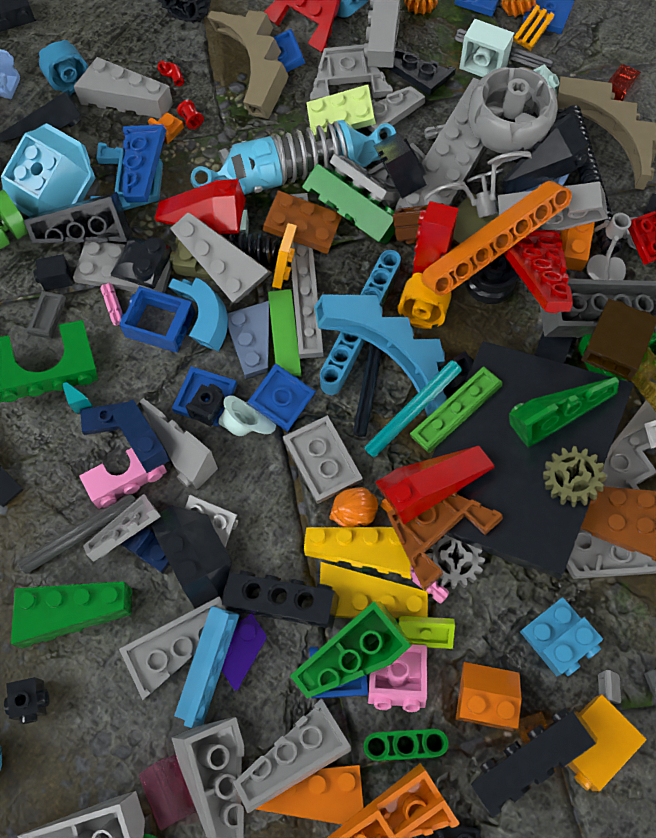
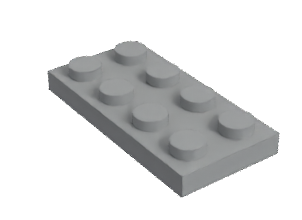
(98, 262)

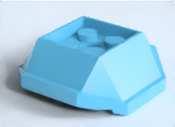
(47, 171)

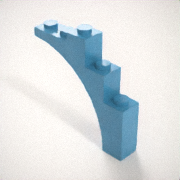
(363, 318)

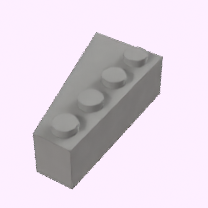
(382, 33)
(122, 89)
(585, 207)
(223, 261)

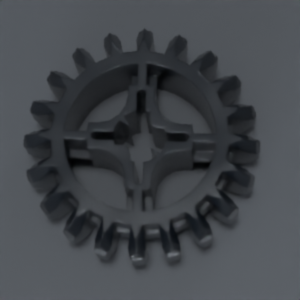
(187, 9)

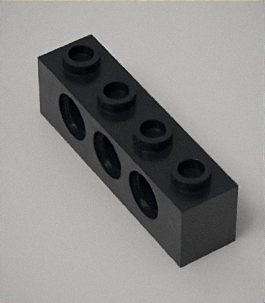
(319, 614)

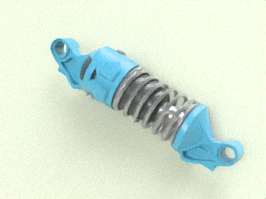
(273, 160)

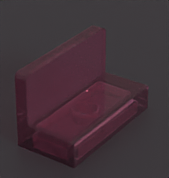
(167, 792)

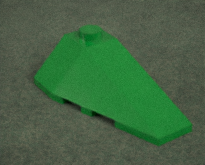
(551, 412)
(360, 648)

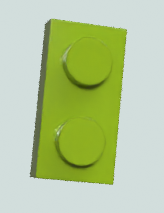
(428, 631)

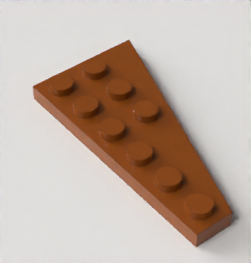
(624, 519)

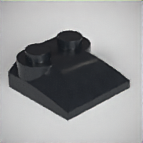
(142, 261)

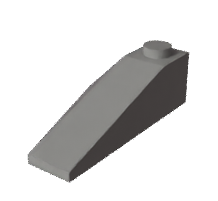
(190, 457)
(210, 764)
(109, 819)

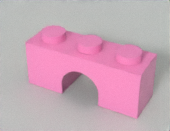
(107, 488)

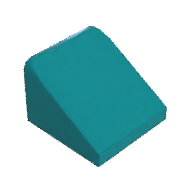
(75, 398)

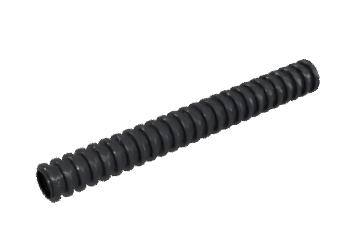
(588, 174)

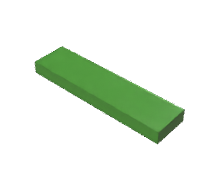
(284, 331)
(456, 409)

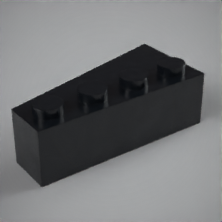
(89, 220)
(533, 759)

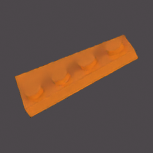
(325, 796)

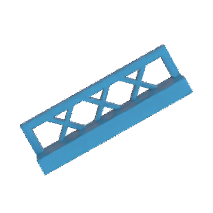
(206, 666)

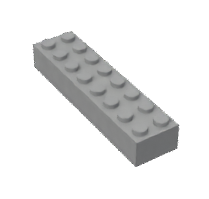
(451, 156)

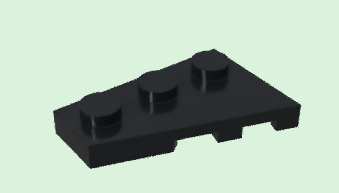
(420, 73)

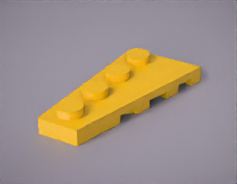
(359, 546)
(359, 590)

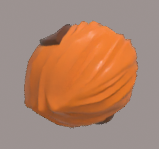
(354, 507)

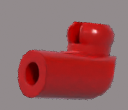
(171, 70)

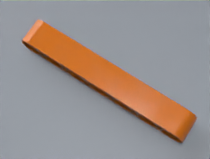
(496, 237)

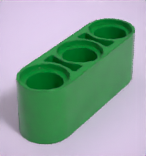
(418, 740)

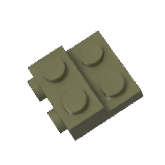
(186, 264)

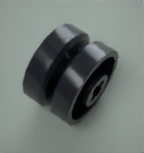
(493, 282)

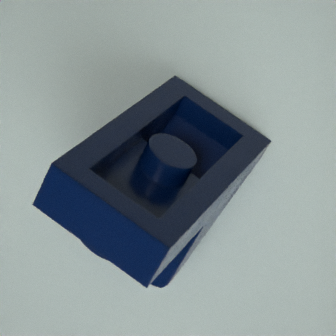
(146, 547)

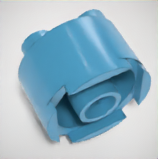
(62, 65)

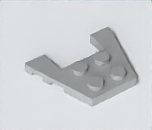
(347, 66)

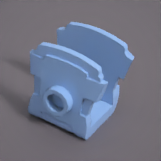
(8, 75)

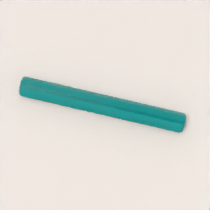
(413, 408)

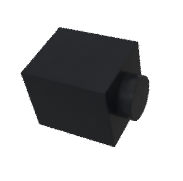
(53, 272)

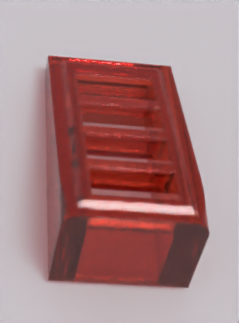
(623, 81)

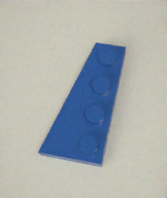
(141, 158)

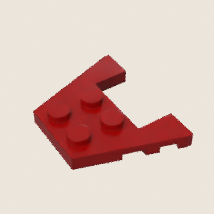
(318, 11)

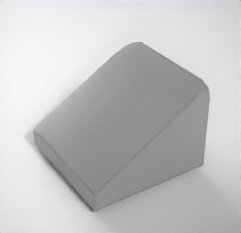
(609, 686)

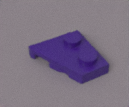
(242, 651)

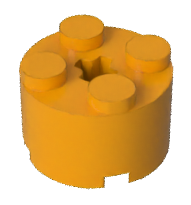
(422, 304)

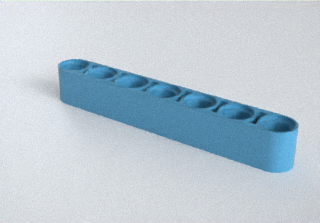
(351, 350)

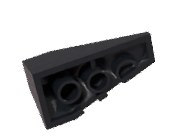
(57, 113)

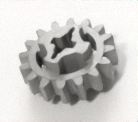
(465, 560)

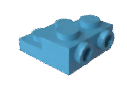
(562, 638)

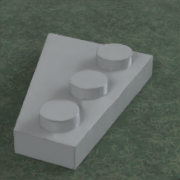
(396, 107)
(122, 527)

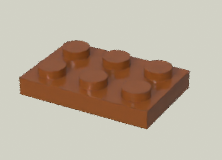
(314, 223)

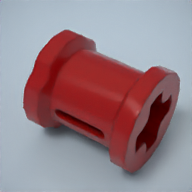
(188, 112)

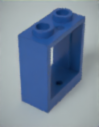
(178, 328)

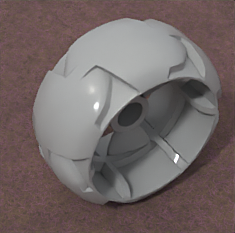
(516, 88)

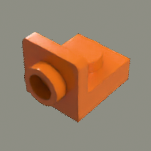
(172, 125)

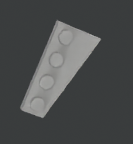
(166, 649)
(294, 757)

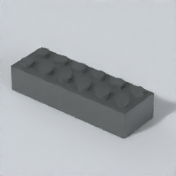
(589, 300)

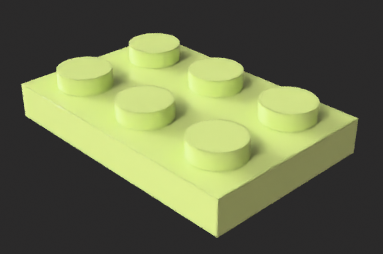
(351, 106)

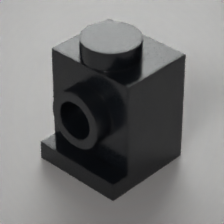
(465, 363)
(206, 411)

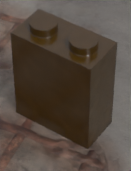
(620, 339)

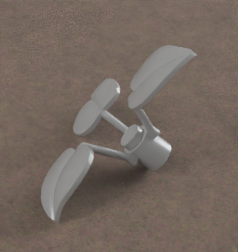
(485, 200)
(605, 267)

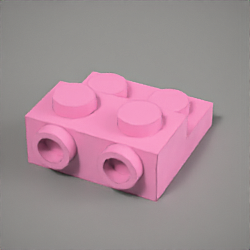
(401, 682)

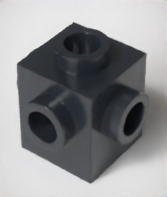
(26, 700)

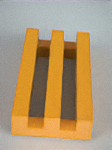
(542, 14)

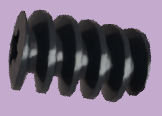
(257, 248)

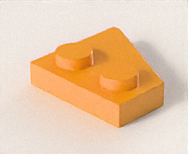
(285, 255)

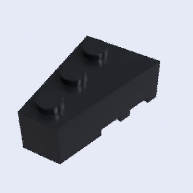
(401, 164)

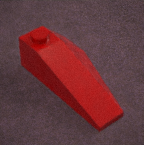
(215, 204)
(426, 483)

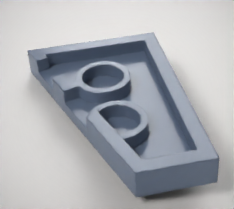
(251, 338)

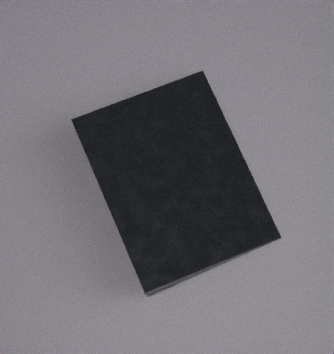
(534, 526)

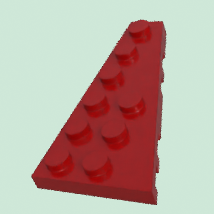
(543, 269)

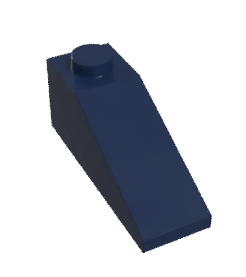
(140, 436)

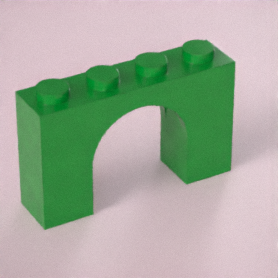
(74, 368)

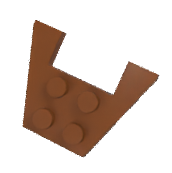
(434, 523)

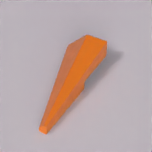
(402, 811)

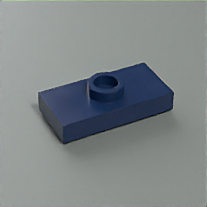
(99, 419)

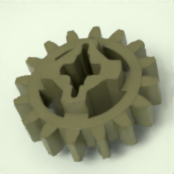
(585, 481)

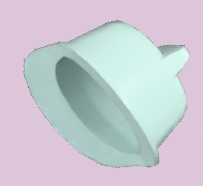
(242, 418)

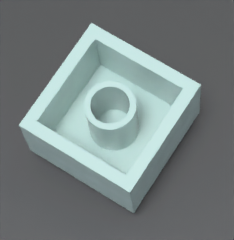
(485, 48)

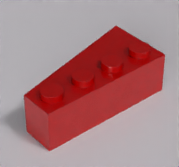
(434, 234)

